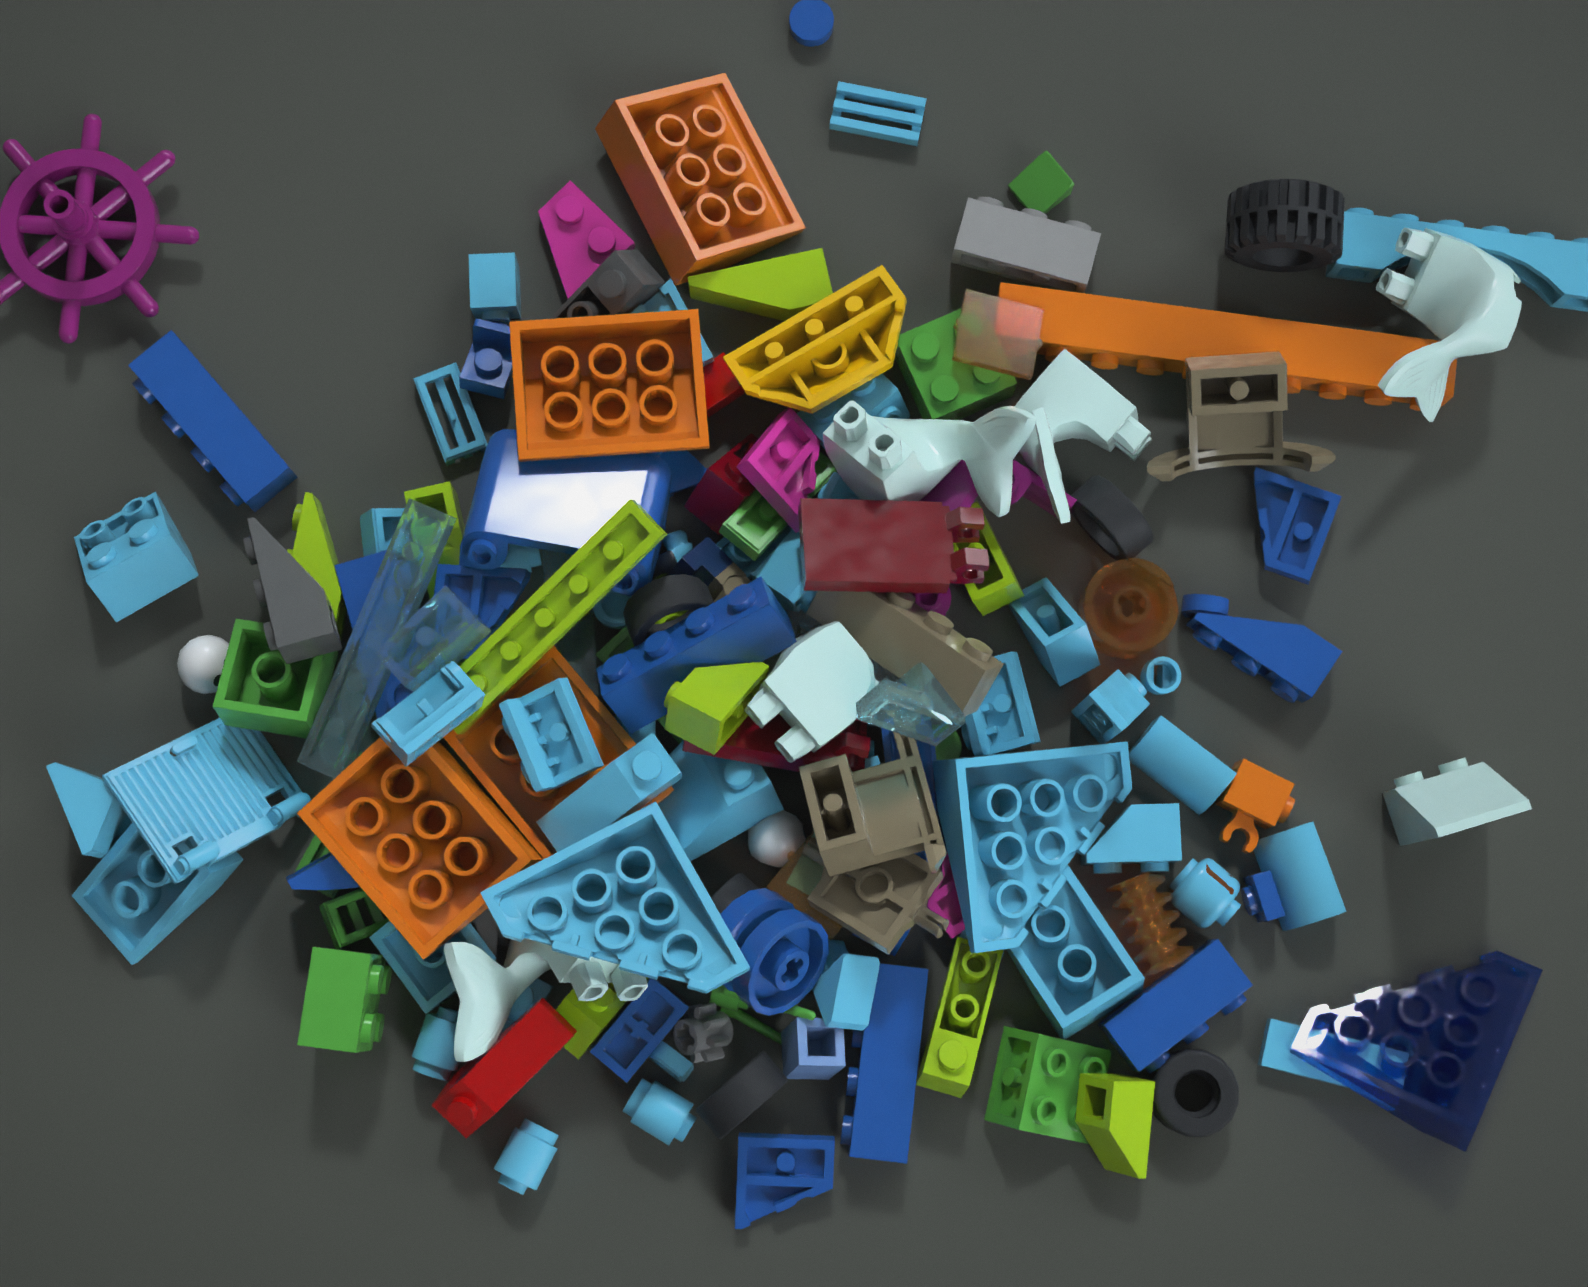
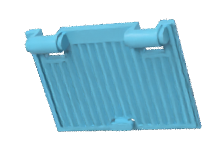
(205, 795)

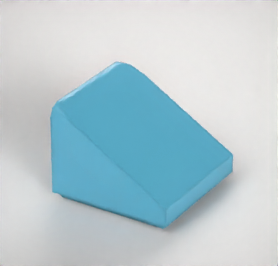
(378, 528)

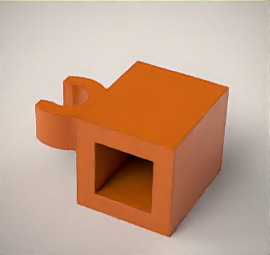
(1254, 798)

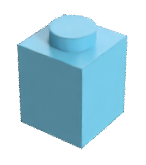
(495, 287)

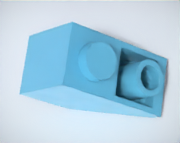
(1138, 836)

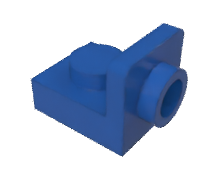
(489, 360)

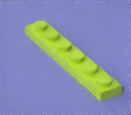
(560, 603)

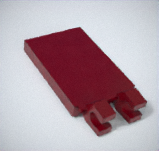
(888, 545)
(757, 745)

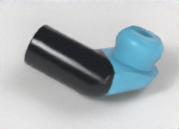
(677, 546)

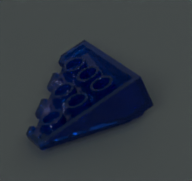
(1455, 1037)

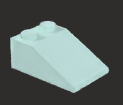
(1451, 801)

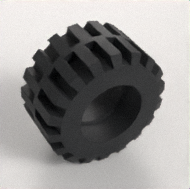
(1284, 225)

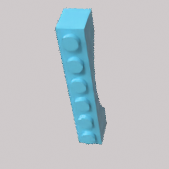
(1546, 265)

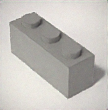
(1025, 245)

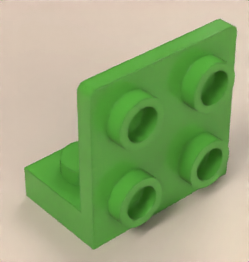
(1039, 1083)

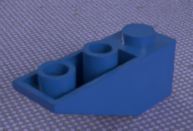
(1278, 651)

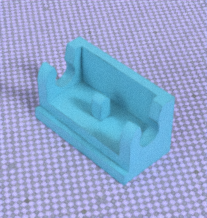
(429, 713)

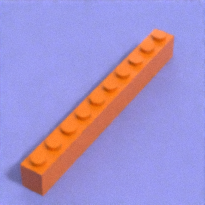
(1163, 335)

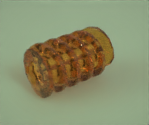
(1151, 922)

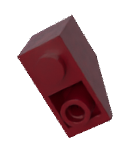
(722, 488)

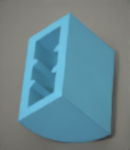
(1180, 765)
(1300, 875)

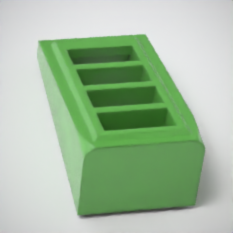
(335, 925)

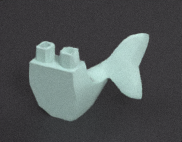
(1456, 295)
(1077, 405)
(911, 456)
(813, 689)
(490, 990)

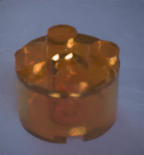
(1153, 608)

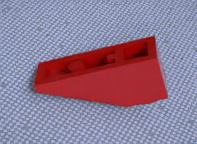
(496, 1076)

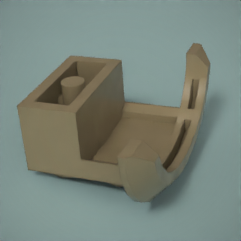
(1237, 418)
(872, 811)

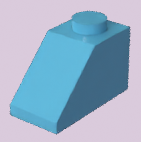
(1055, 632)

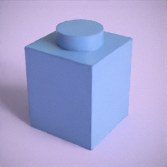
(812, 1050)

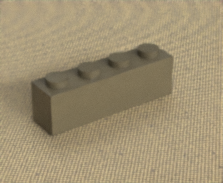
(904, 634)

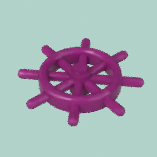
(83, 227)

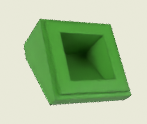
(1042, 184)

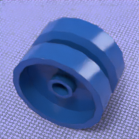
(781, 947)

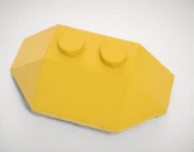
(825, 346)

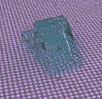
(912, 707)

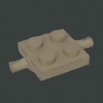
(879, 898)

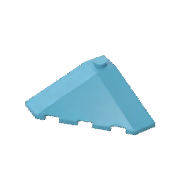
(1016, 827)
(625, 901)

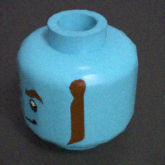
(1205, 893)

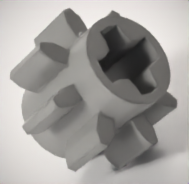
(703, 1033)

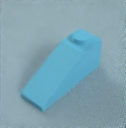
(1112, 706)
(611, 793)

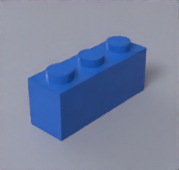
(1176, 1007)

